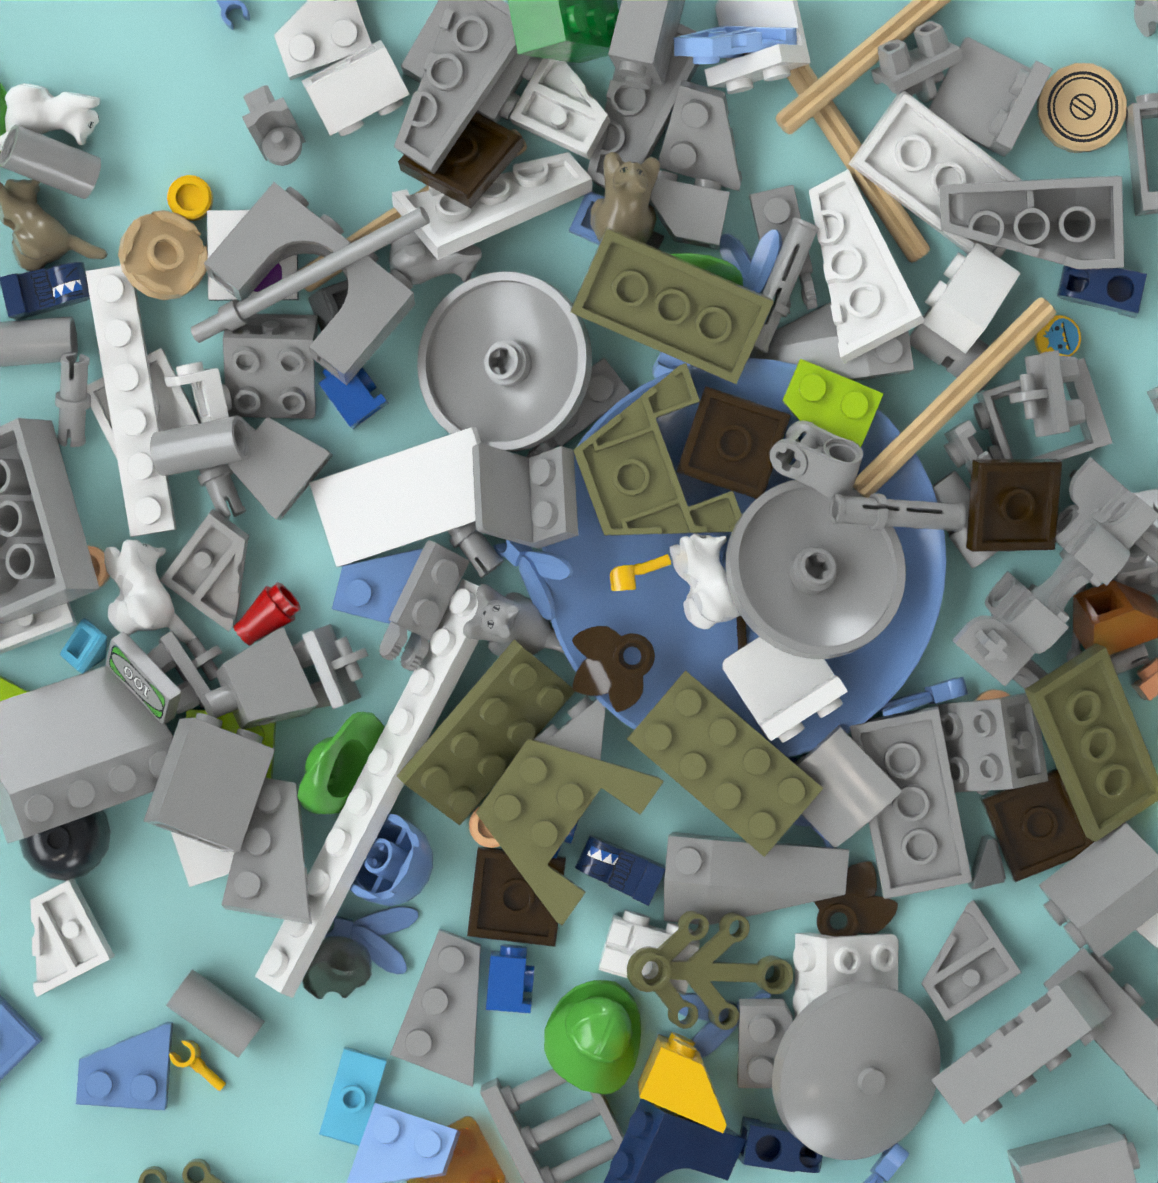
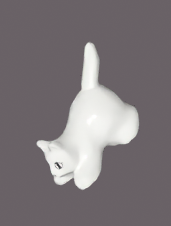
(41, 112)
(699, 564)
(142, 598)

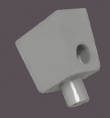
(279, 466)
(262, 685)

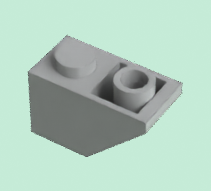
(690, 211)
(582, 732)

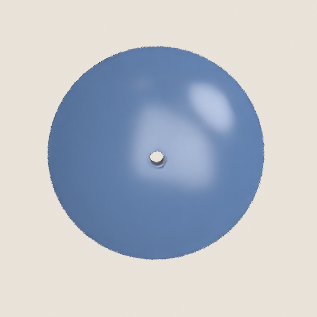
(657, 606)

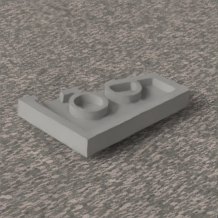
(270, 868)
(443, 1011)

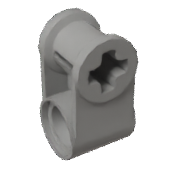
(821, 459)

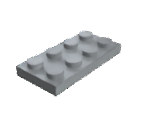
(920, 831)

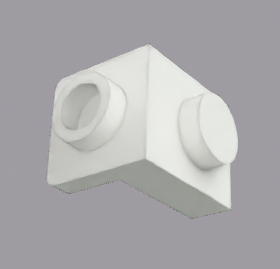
(209, 393)

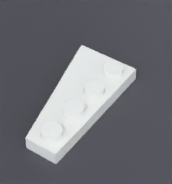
(510, 200)
(862, 276)

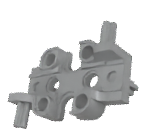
(1095, 549)

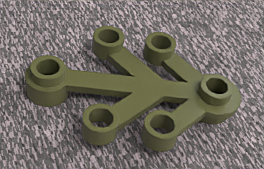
(702, 969)

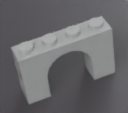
(285, 227)

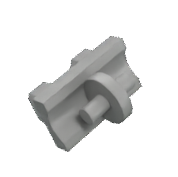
(920, 68)
(273, 127)
(1045, 396)
(171, 655)
(334, 664)

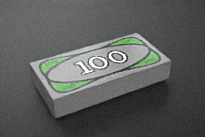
(143, 678)

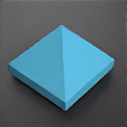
(85, 647)

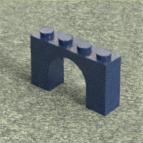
(666, 1141)

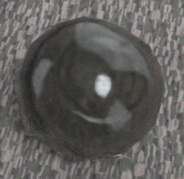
(338, 967)

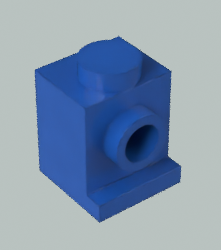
(355, 399)
(509, 980)

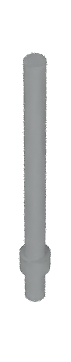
(236, 313)

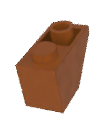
(1114, 617)

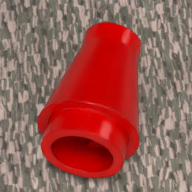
(269, 612)

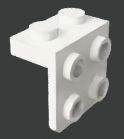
(769, 63)
(782, 687)
(832, 961)

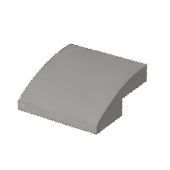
(852, 787)

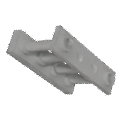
(525, 1141)

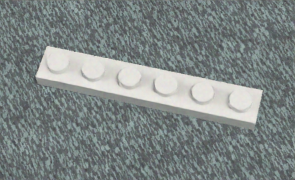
(130, 400)

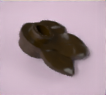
(606, 669)
(861, 906)

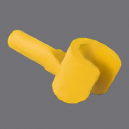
(623, 576)
(197, 1064)

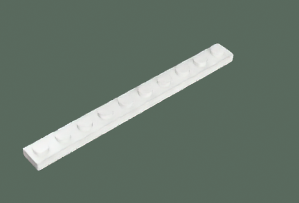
(373, 794)

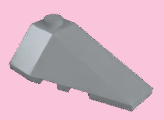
(1050, 219)
(816, 341)
(731, 876)

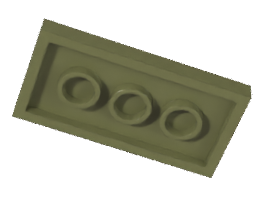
(671, 305)
(485, 732)
(1094, 741)
(725, 763)

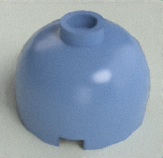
(395, 865)

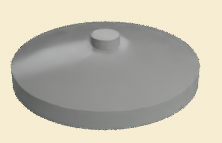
(505, 360)
(811, 581)
(856, 1070)

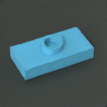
(352, 1096)

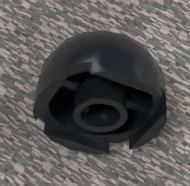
(70, 848)

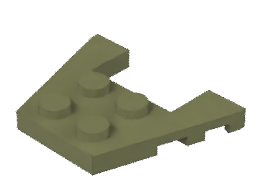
(634, 476)
(541, 803)

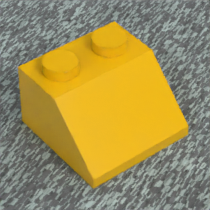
(680, 1082)

